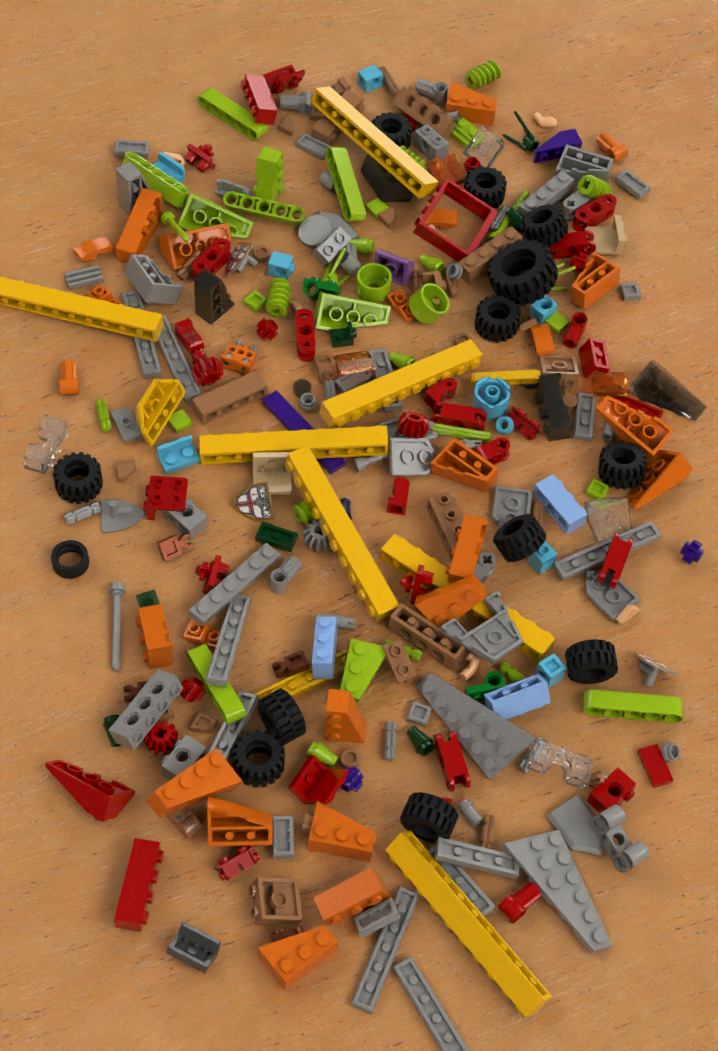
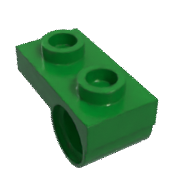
(329, 287)
(477, 691)

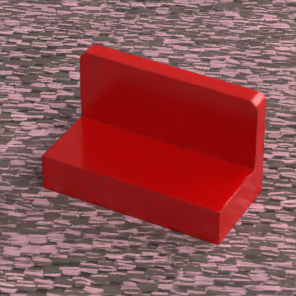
(594, 357)

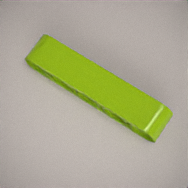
(231, 113)
(159, 181)
(345, 184)
(258, 203)
(224, 698)
(633, 706)

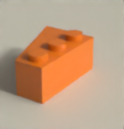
(154, 636)
(343, 719)
(237, 824)

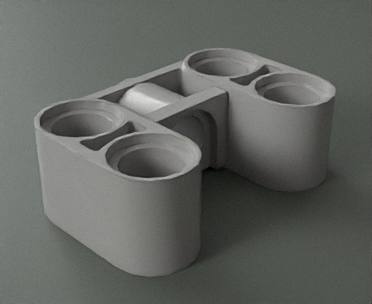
(625, 854)

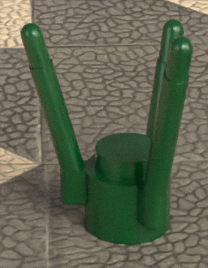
(529, 140)

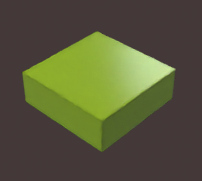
(375, 207)
(255, 301)
(557, 322)
(179, 421)
(597, 489)

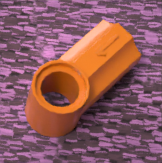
(611, 147)
(69, 382)

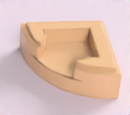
(628, 612)

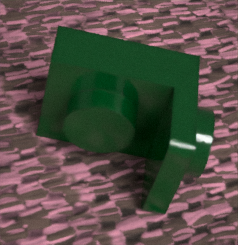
(343, 336)

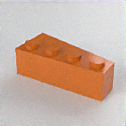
(140, 225)
(205, 778)

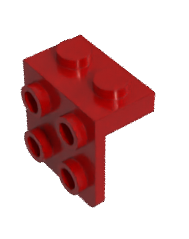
(283, 79)
(165, 494)
(317, 782)

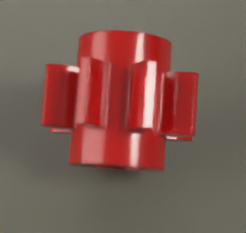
(579, 262)
(267, 329)
(192, 689)

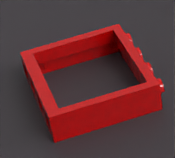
(468, 201)

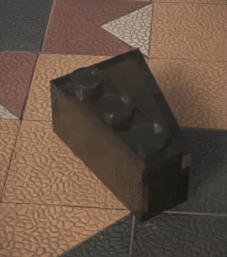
(384, 183)
(210, 297)
(551, 407)

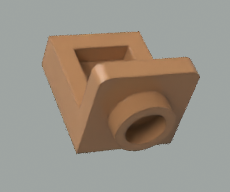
(435, 278)

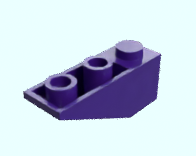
(555, 146)

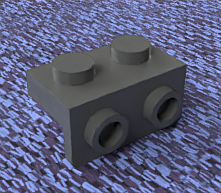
(194, 947)

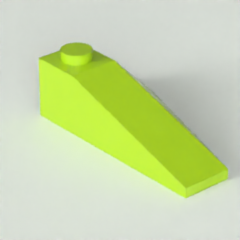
(203, 213)
(335, 310)

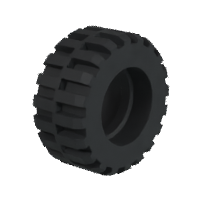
(520, 257)

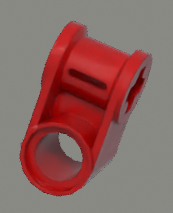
(495, 451)

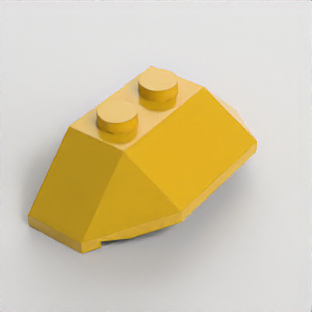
(158, 406)

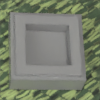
(630, 292)
(419, 714)

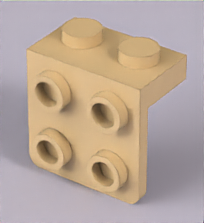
(610, 239)
(271, 468)

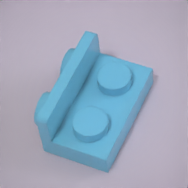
(170, 167)
(177, 455)

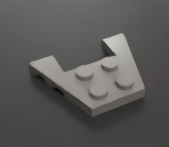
(490, 639)

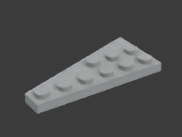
(482, 732)
(555, 874)

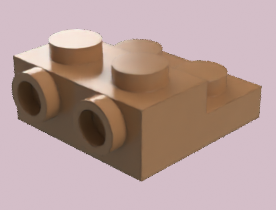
(561, 364)
(275, 901)

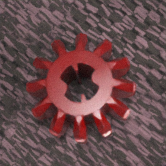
(207, 371)
(413, 425)
(161, 744)

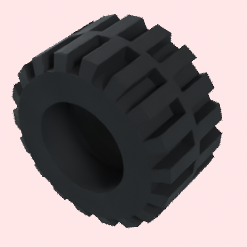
(395, 128)
(486, 185)
(545, 224)
(500, 308)
(77, 465)
(622, 465)
(519, 538)
(591, 661)
(282, 716)
(260, 743)
(428, 817)

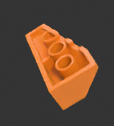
(179, 252)
(634, 425)
(662, 473)

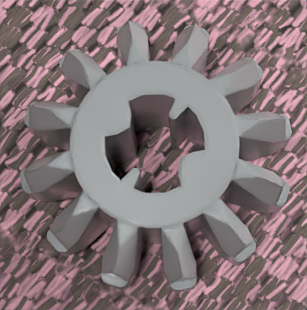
(314, 537)

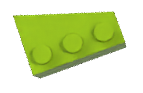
(269, 174)
(360, 667)

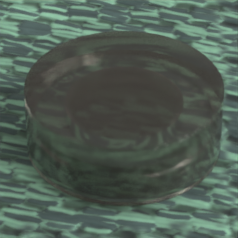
(301, 387)

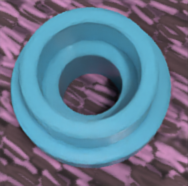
(500, 421)

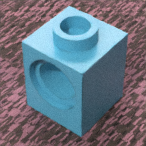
(370, 78)
(281, 265)
(543, 309)
(543, 558)
(551, 670)

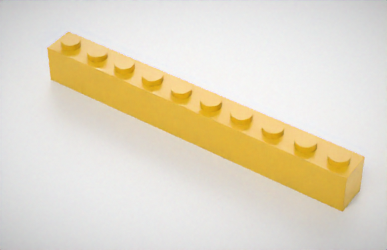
(374, 142)
(81, 309)
(400, 384)
(322, 443)
(341, 533)
(406, 559)
(468, 924)

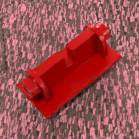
(528, 428)
(244, 857)

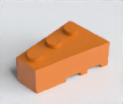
(471, 104)
(594, 281)
(464, 466)
(468, 548)
(451, 600)
(340, 835)
(351, 897)
(297, 955)

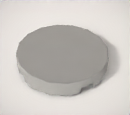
(314, 230)

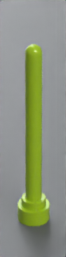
(168, 219)
(505, 223)

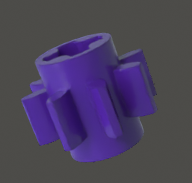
(692, 551)
(353, 780)

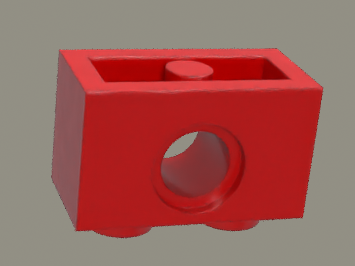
(618, 783)

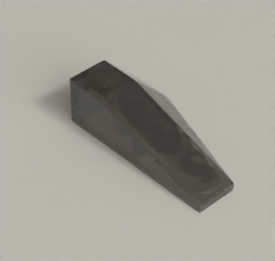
(665, 391)

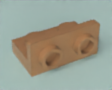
(399, 661)

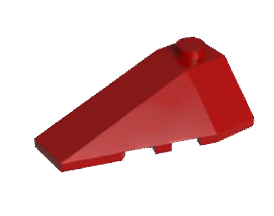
(95, 795)

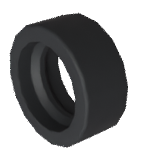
(65, 547)

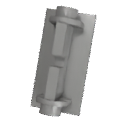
(226, 186)

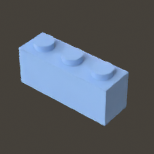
(560, 504)
(324, 648)
(519, 697)

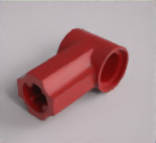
(575, 330)
(516, 905)

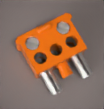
(239, 358)

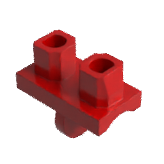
(203, 155)
(216, 568)
(421, 577)

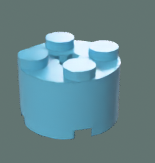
(492, 397)

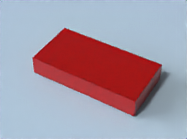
(655, 765)

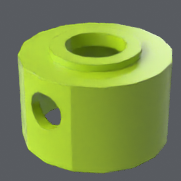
(373, 275)
(425, 301)

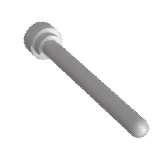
(362, 463)
(117, 590)

